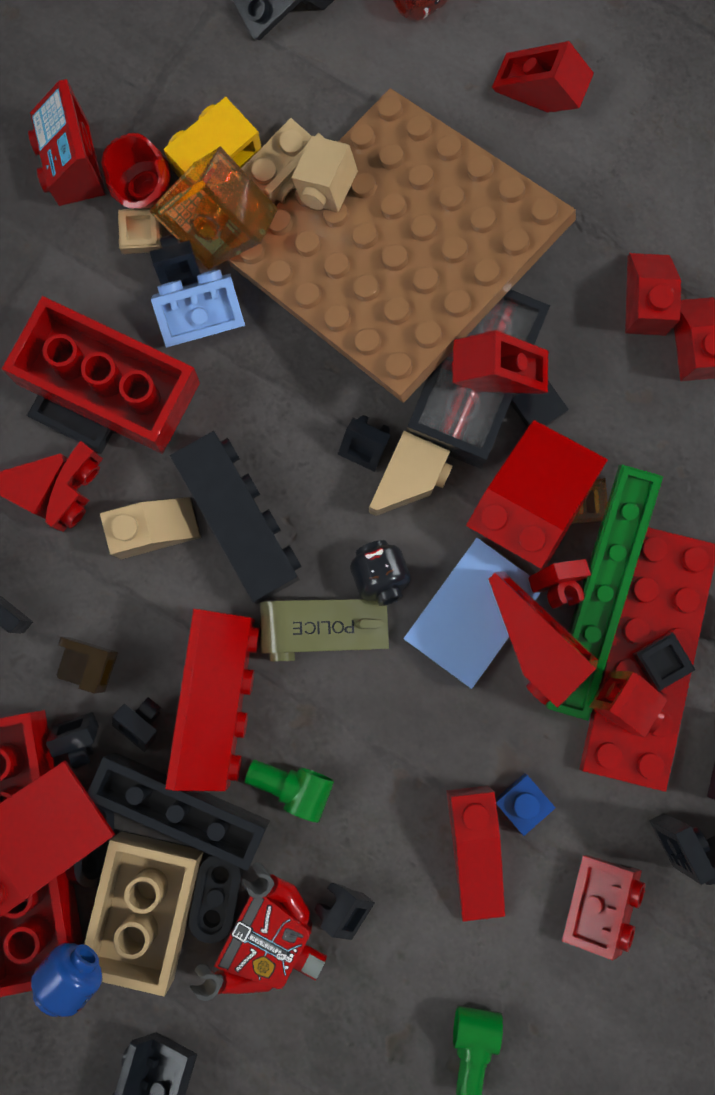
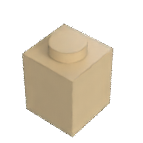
(324, 174)

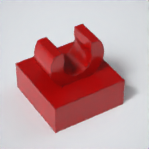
(561, 580)

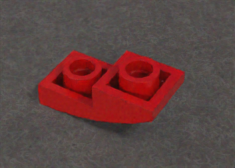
(65, 502)

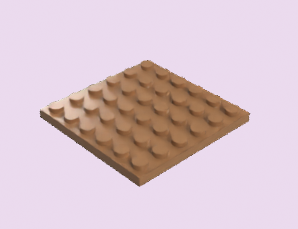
(413, 252)

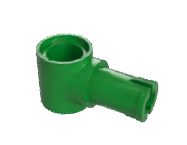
(301, 791)
(476, 1037)

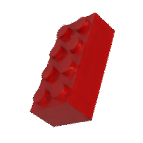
(102, 374)

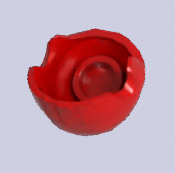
(135, 171)

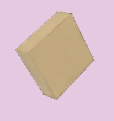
(138, 231)

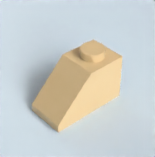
(411, 474)
(149, 526)

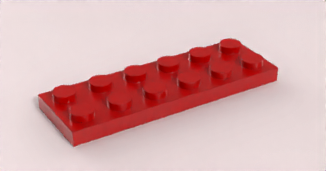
(663, 598)

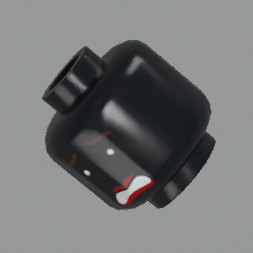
(380, 572)

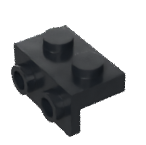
(155, 1067)

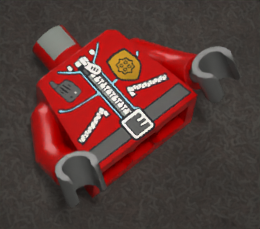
(264, 942)

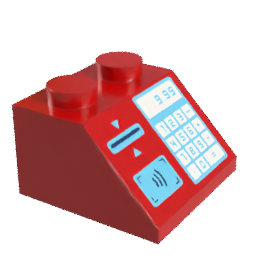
(65, 147)

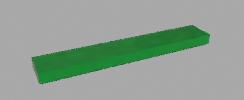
(611, 575)

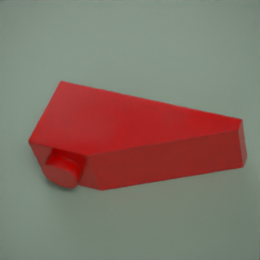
(477, 852)

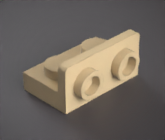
(277, 160)

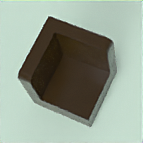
(86, 664)

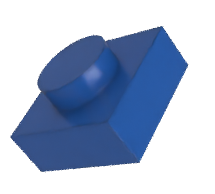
(524, 804)

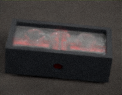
(463, 417)

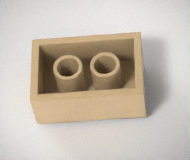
(142, 911)

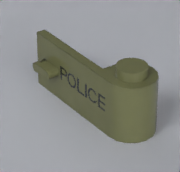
(321, 626)

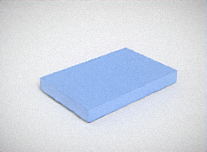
(463, 621)

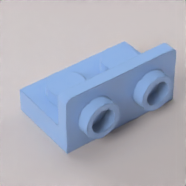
(197, 308)

